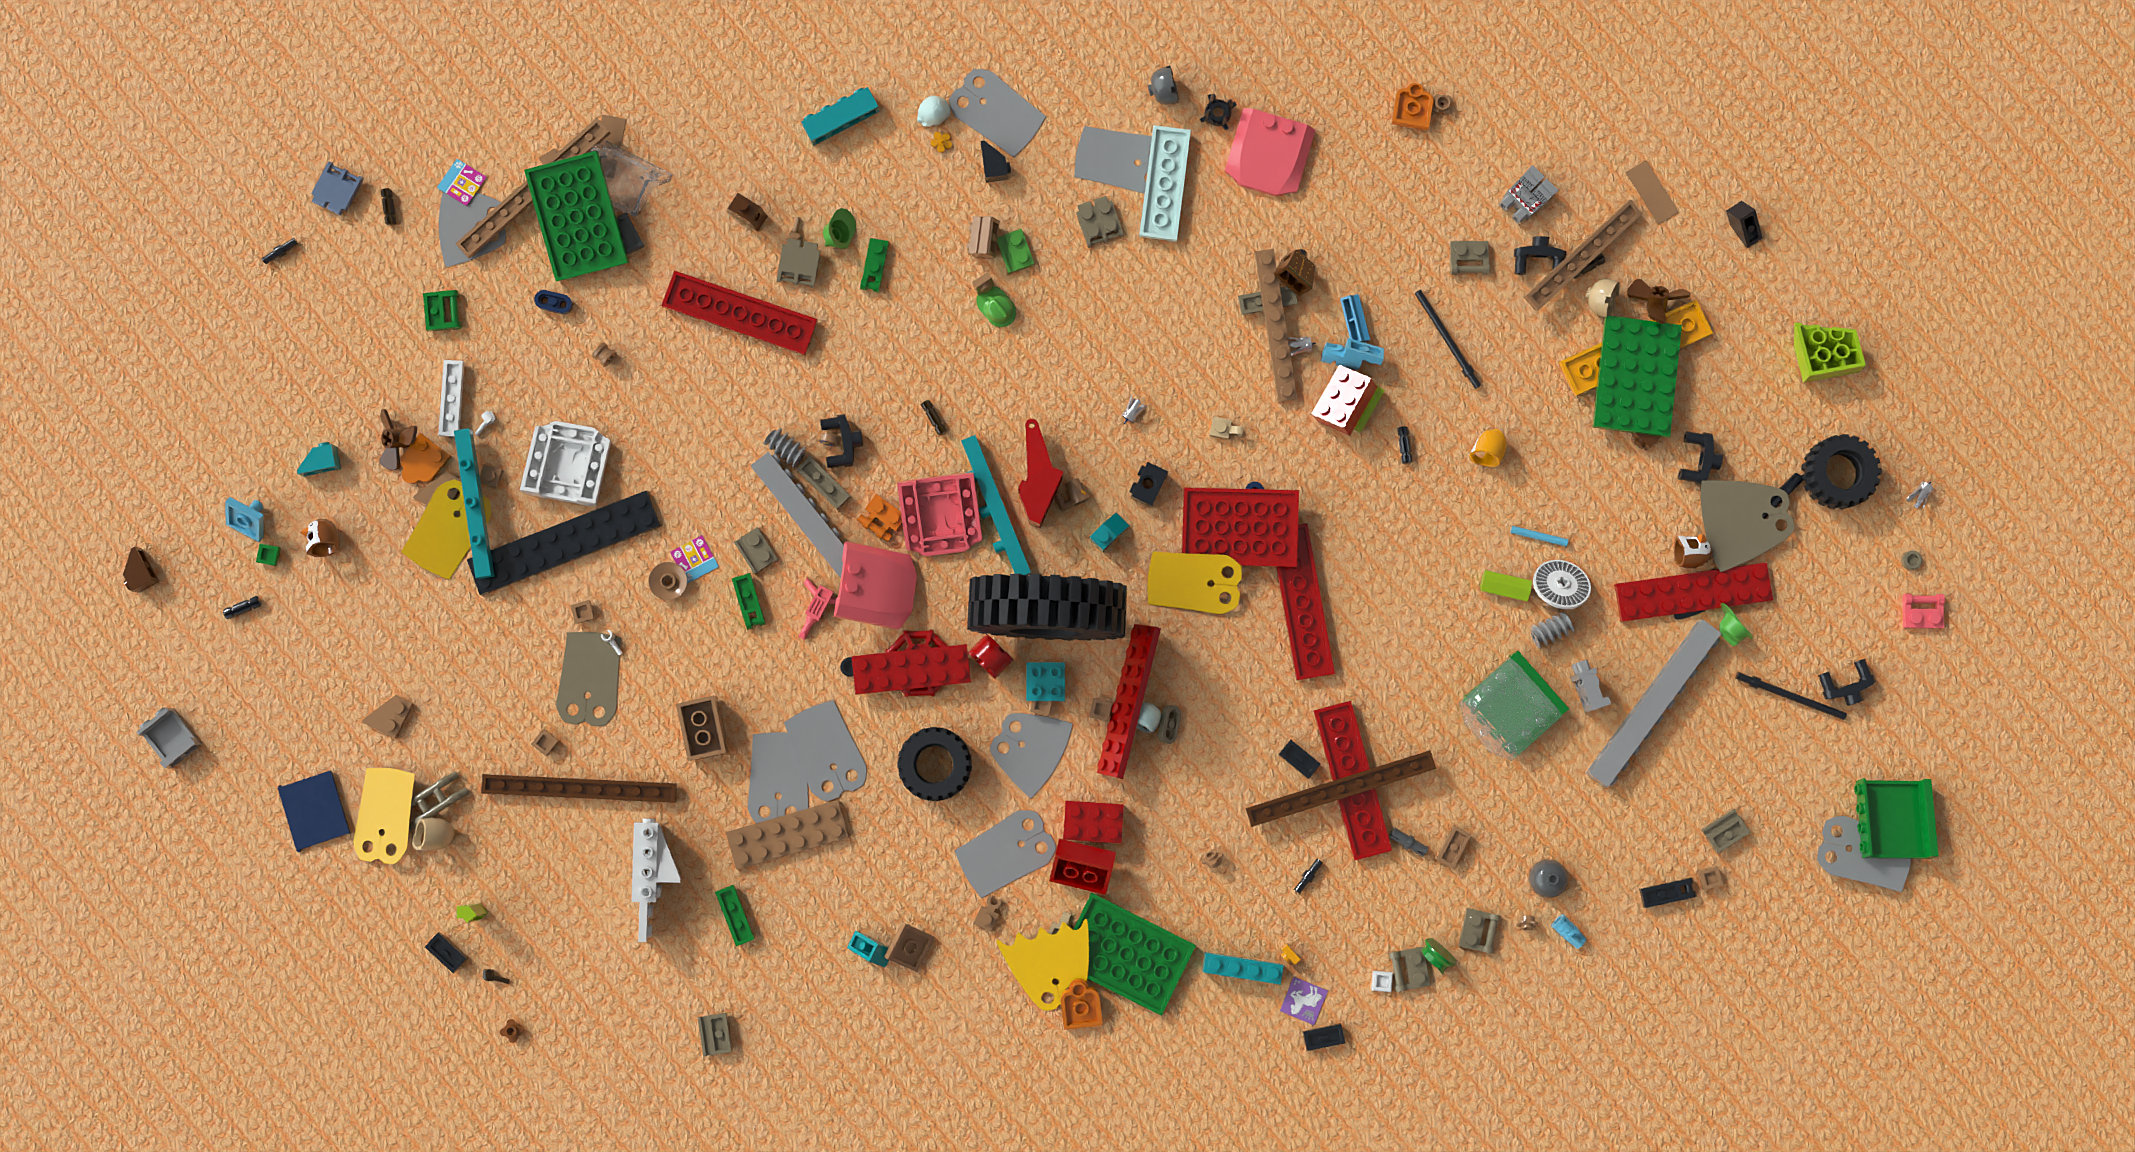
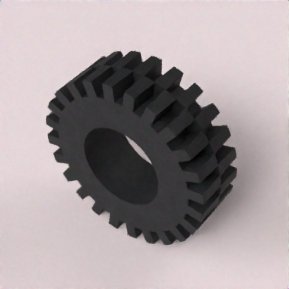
(1047, 607)

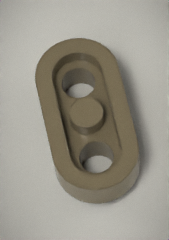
(1169, 724)

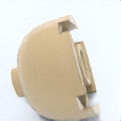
(1603, 296)

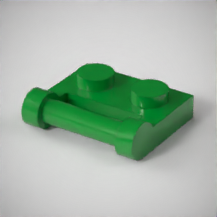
(435, 310)

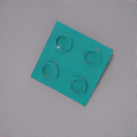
(1045, 681)

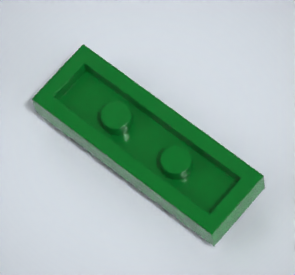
(735, 915)

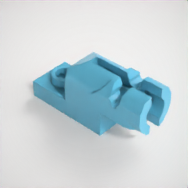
(1352, 354)

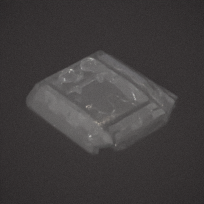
(1508, 711)

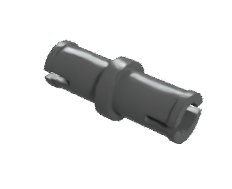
(1408, 842)

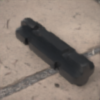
(1405, 447)
(242, 607)

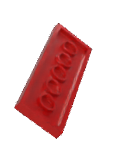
(911, 669)

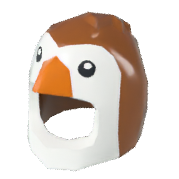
(322, 538)
(1692, 551)

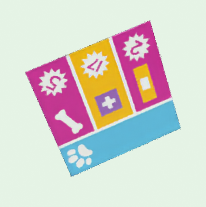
(461, 182)
(694, 558)

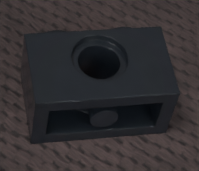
(1148, 472)

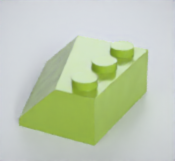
(1827, 352)

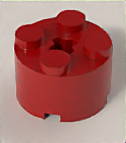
(990, 656)

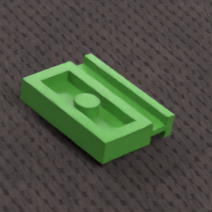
(1015, 251)

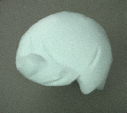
(933, 111)

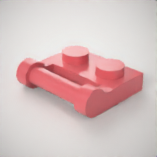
(1923, 617)

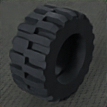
(1863, 461)
(908, 764)

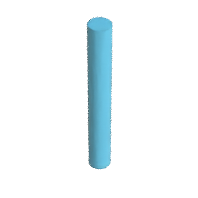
(1539, 536)

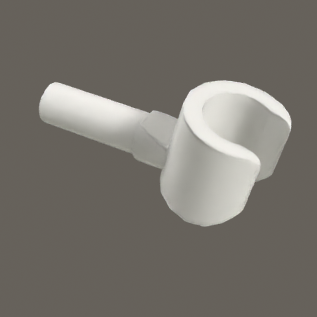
(488, 418)
(612, 642)

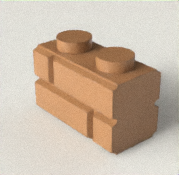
(983, 237)

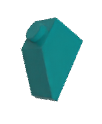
(320, 460)
(1108, 532)
(868, 948)

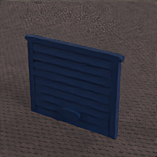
(313, 810)

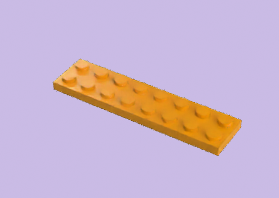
(1583, 368)

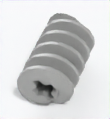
(785, 447)
(1551, 628)

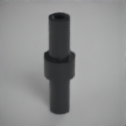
(279, 250)
(1308, 876)

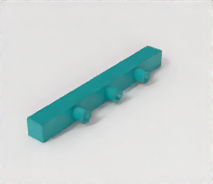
(474, 503)
(995, 507)

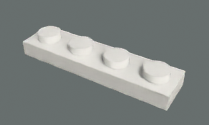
(451, 397)

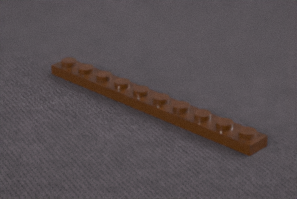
(579, 788)
(1340, 788)

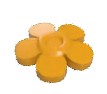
(941, 141)

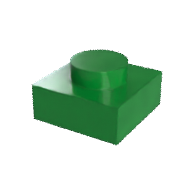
(268, 554)

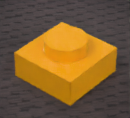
(1288, 955)

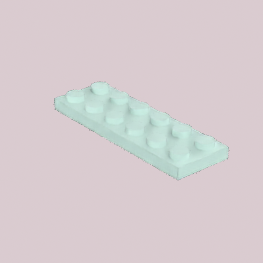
(1164, 183)

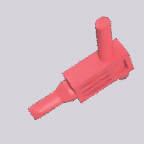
(822, 598)

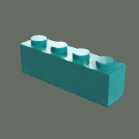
(840, 115)
(1242, 968)

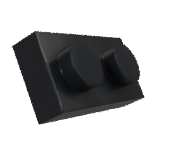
(1299, 759)
(446, 952)
(1323, 1037)

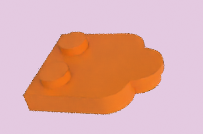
(1412, 107)
(423, 460)
(1080, 1006)

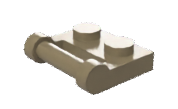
(1469, 252)
(1473, 927)
(1415, 966)

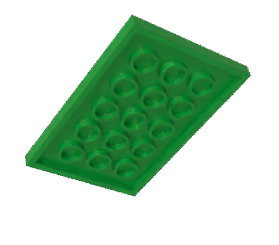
(576, 216)
(1637, 376)
(1133, 954)

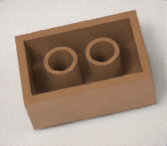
(702, 728)

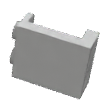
(169, 737)

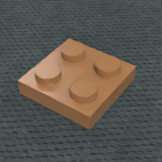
(909, 947)

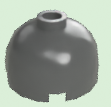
(1164, 86)
(1548, 878)

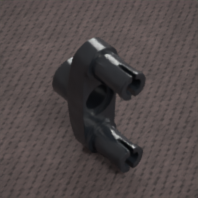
(1539, 249)
(850, 440)
(1707, 460)
(1851, 692)

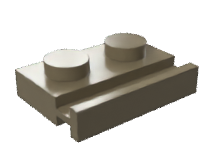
(756, 550)
(1725, 831)
(715, 1034)

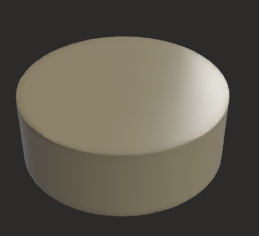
(1911, 560)

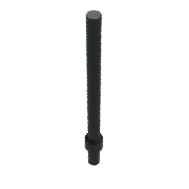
(1468, 370)
(1756, 682)

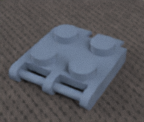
(336, 189)

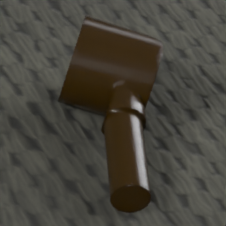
(488, 975)

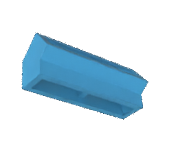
(1355, 318)

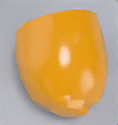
(1493, 444)

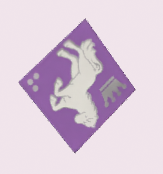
(1303, 1000)

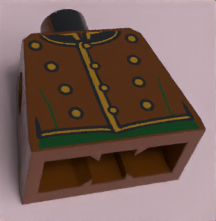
(746, 211)
(1296, 272)

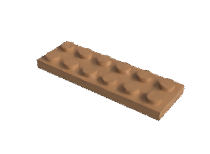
(787, 834)

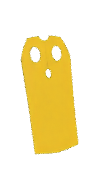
(439, 536)
(1182, 581)
(387, 807)

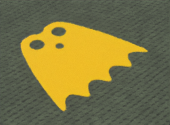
(1046, 958)

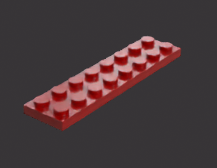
(739, 313)
(1693, 592)
(1305, 613)
(1128, 701)
(1344, 758)

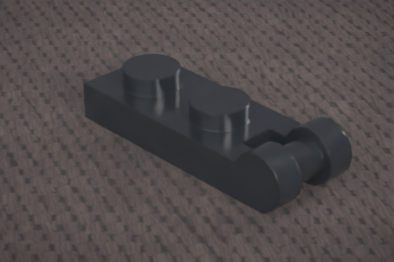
(1667, 892)

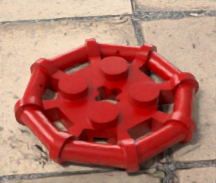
(907, 636)

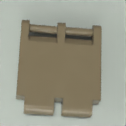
(1098, 221)
(799, 262)

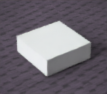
(1381, 981)

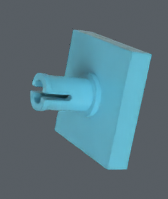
(245, 519)

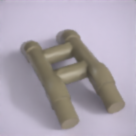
(444, 802)

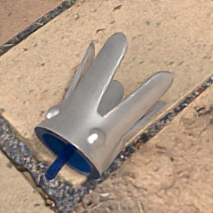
(1303, 342)
(1131, 413)
(1925, 490)

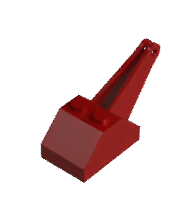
(1042, 478)

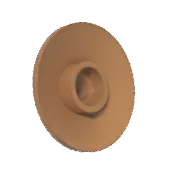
(658, 579)

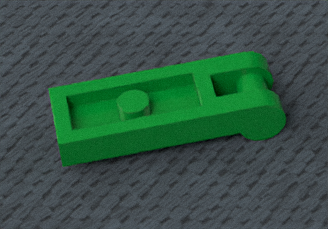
(874, 264)
(748, 600)

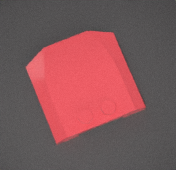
(1269, 152)
(940, 514)
(875, 586)

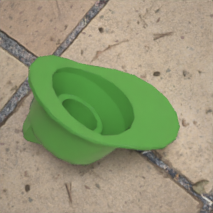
(840, 229)
(996, 307)
(1731, 627)

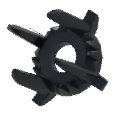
(1225, 106)

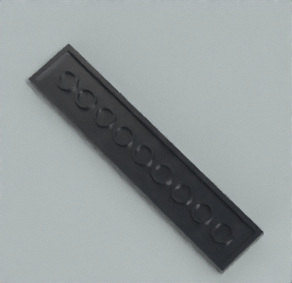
(568, 541)

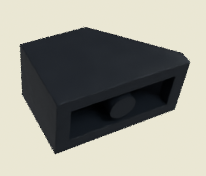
(994, 163)
(1745, 223)

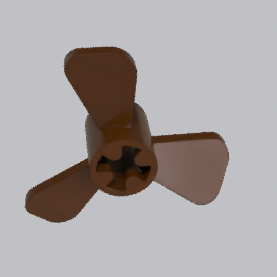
(1656, 297)
(393, 440)

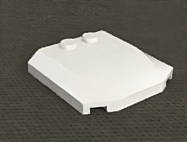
(566, 463)

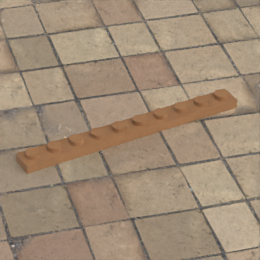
(521, 197)

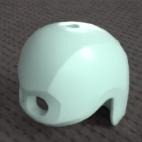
(1149, 718)

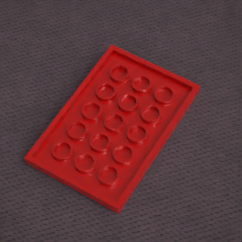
(1244, 524)

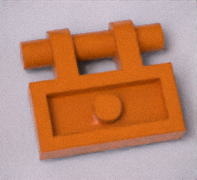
(885, 513)

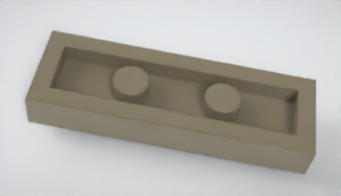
(1252, 302)
(823, 482)

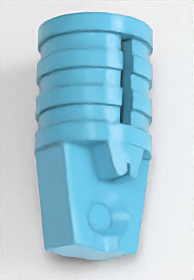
(1568, 931)

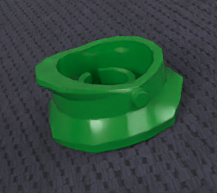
(1438, 955)

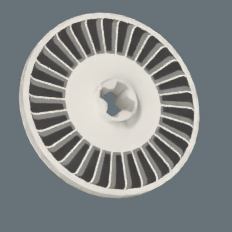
(1575, 582)

